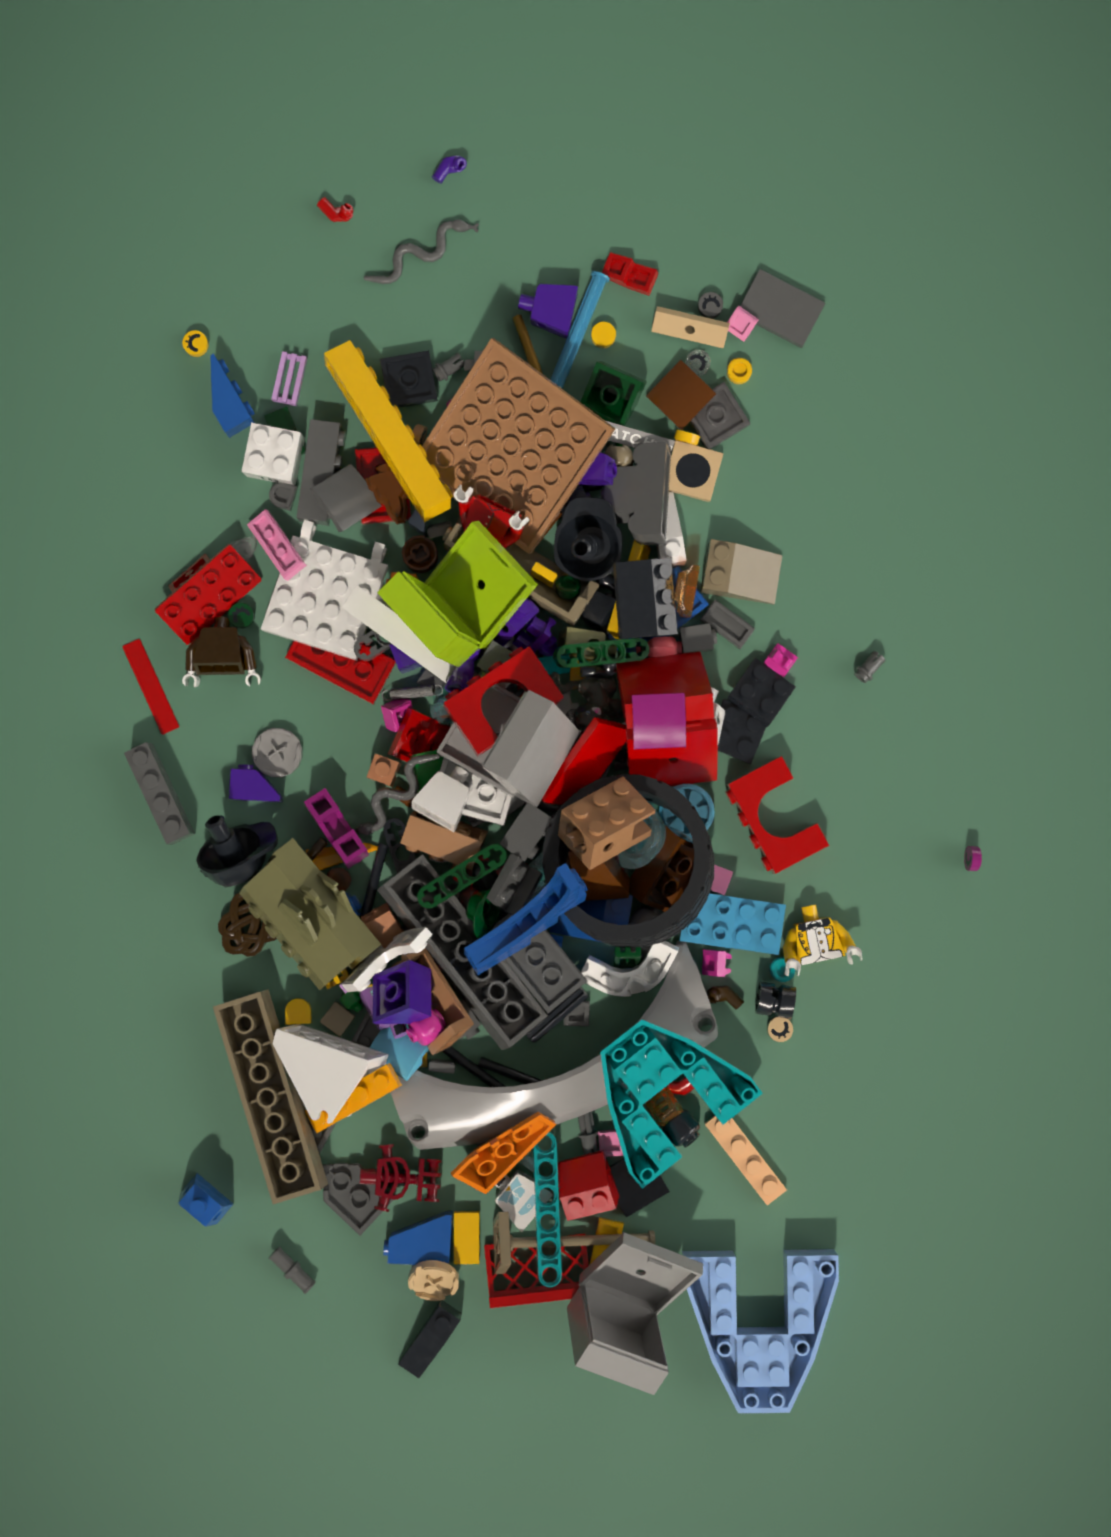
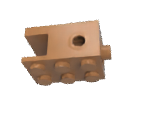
(605, 823)

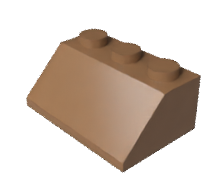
(439, 842)

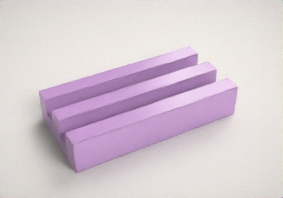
(279, 378)

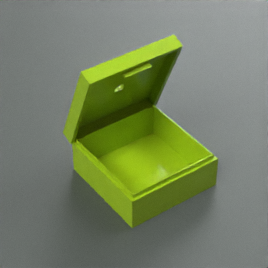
(450, 608)

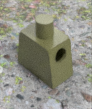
(575, 636)

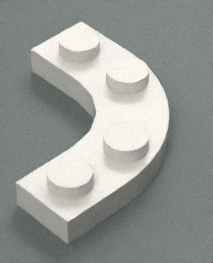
(406, 942)
(631, 980)

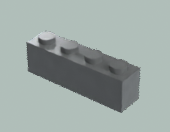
(320, 462)
(159, 793)

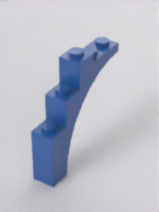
(557, 897)

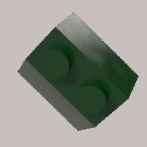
(612, 393)

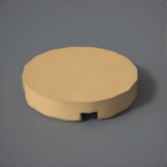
(433, 1280)

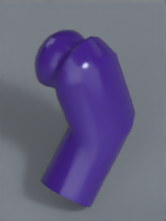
(449, 165)

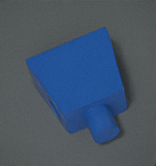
(204, 1201)

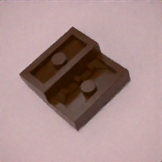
(681, 395)

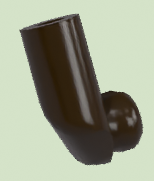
(724, 993)

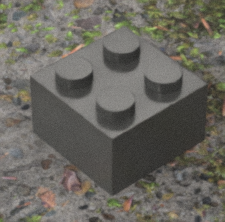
(526, 832)

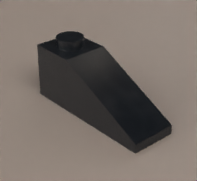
(430, 1338)

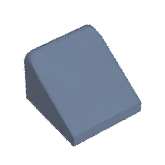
(417, 523)

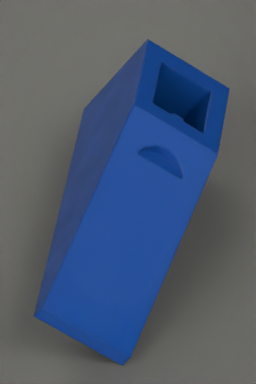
(226, 403)

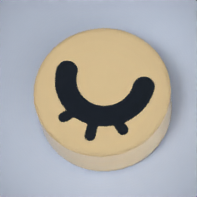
(780, 1029)

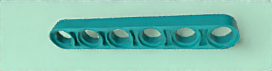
(547, 1208)

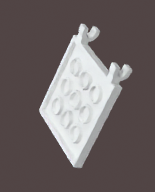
(311, 602)

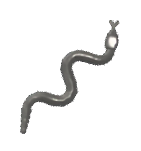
(457, 225)
(368, 828)

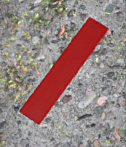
(150, 686)

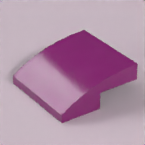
(659, 721)

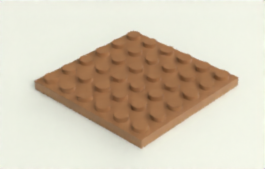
(516, 440)

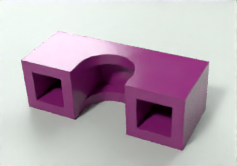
(336, 828)

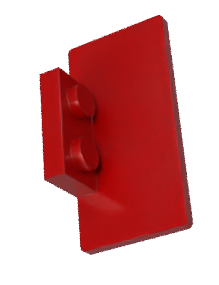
(206, 592)

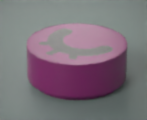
(972, 858)

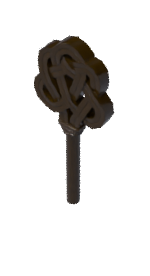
(235, 930)

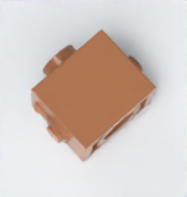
(382, 924)

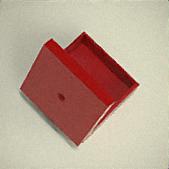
(670, 675)

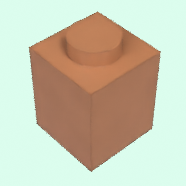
(383, 770)

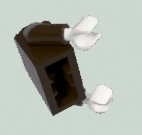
(219, 652)

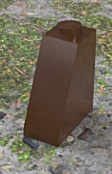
(604, 880)

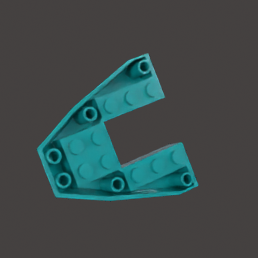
(644, 1064)

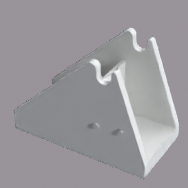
(324, 1067)

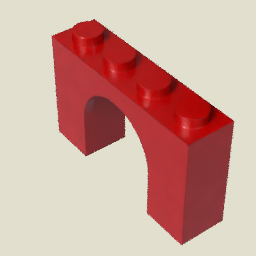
(465, 706)
(777, 851)

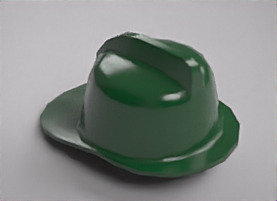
(482, 912)

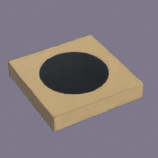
(694, 470)

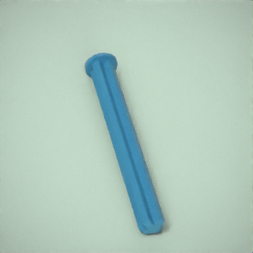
(579, 328)

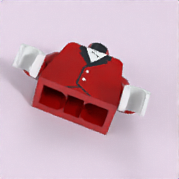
(499, 520)

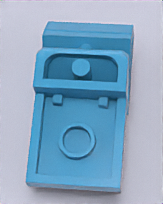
(737, 924)

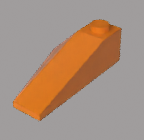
(497, 1156)

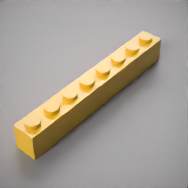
(388, 431)

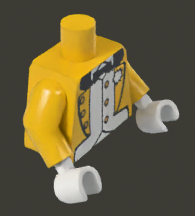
(817, 941)

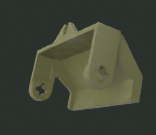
(308, 915)

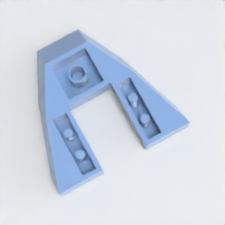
(764, 1364)

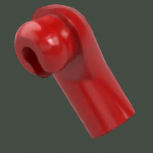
(680, 1087)

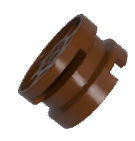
(420, 554)

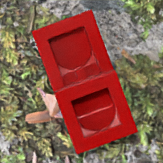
(629, 274)

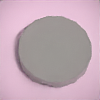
(277, 752)

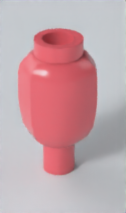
(662, 647)

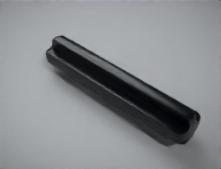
(557, 1015)

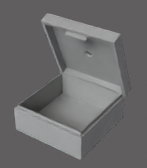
(528, 750)
(618, 1307)

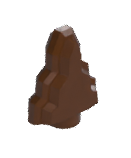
(389, 493)

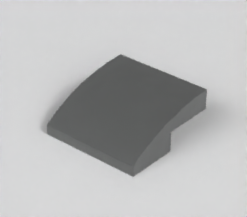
(345, 497)

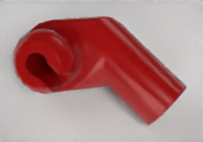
(335, 214)

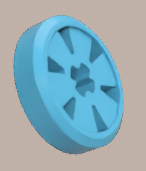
(699, 799)

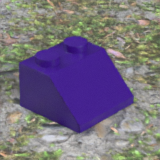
(402, 994)

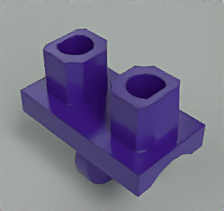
(540, 639)

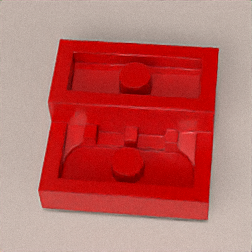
(417, 735)

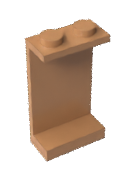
(444, 1001)

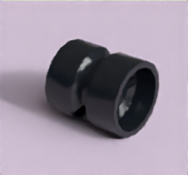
(775, 1000)

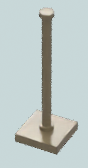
(505, 1242)

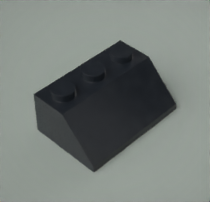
(645, 598)

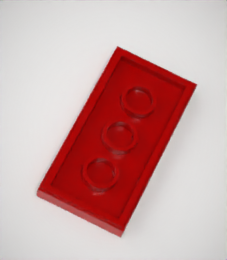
(357, 677)
(587, 759)

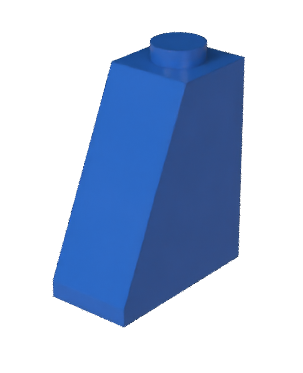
(421, 1241)

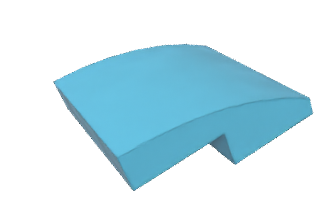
(402, 1052)

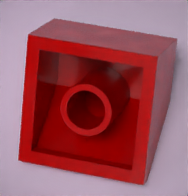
(586, 1185)

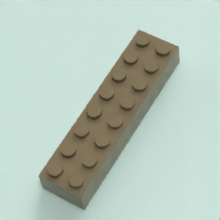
(270, 1098)

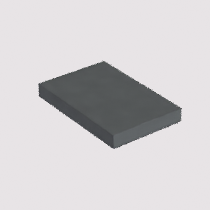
(782, 308)

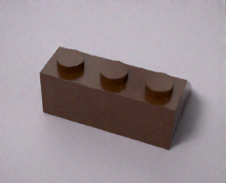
(667, 875)

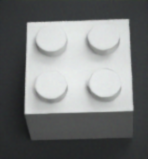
(273, 454)

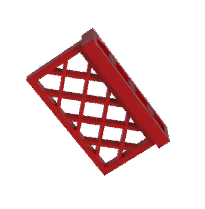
(531, 1294)

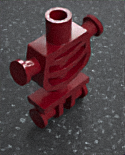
(376, 1176)

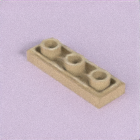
(690, 327)

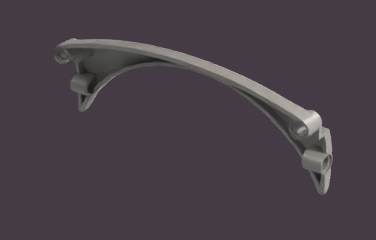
(474, 1114)

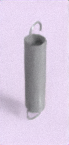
(412, 692)

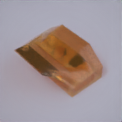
(685, 590)

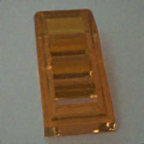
(673, 1110)

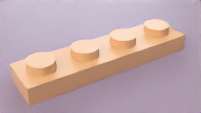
(746, 1159)

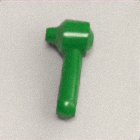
(352, 1000)

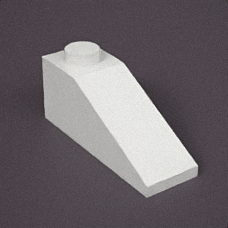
(674, 544)

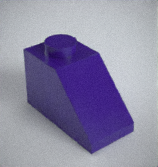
(251, 785)

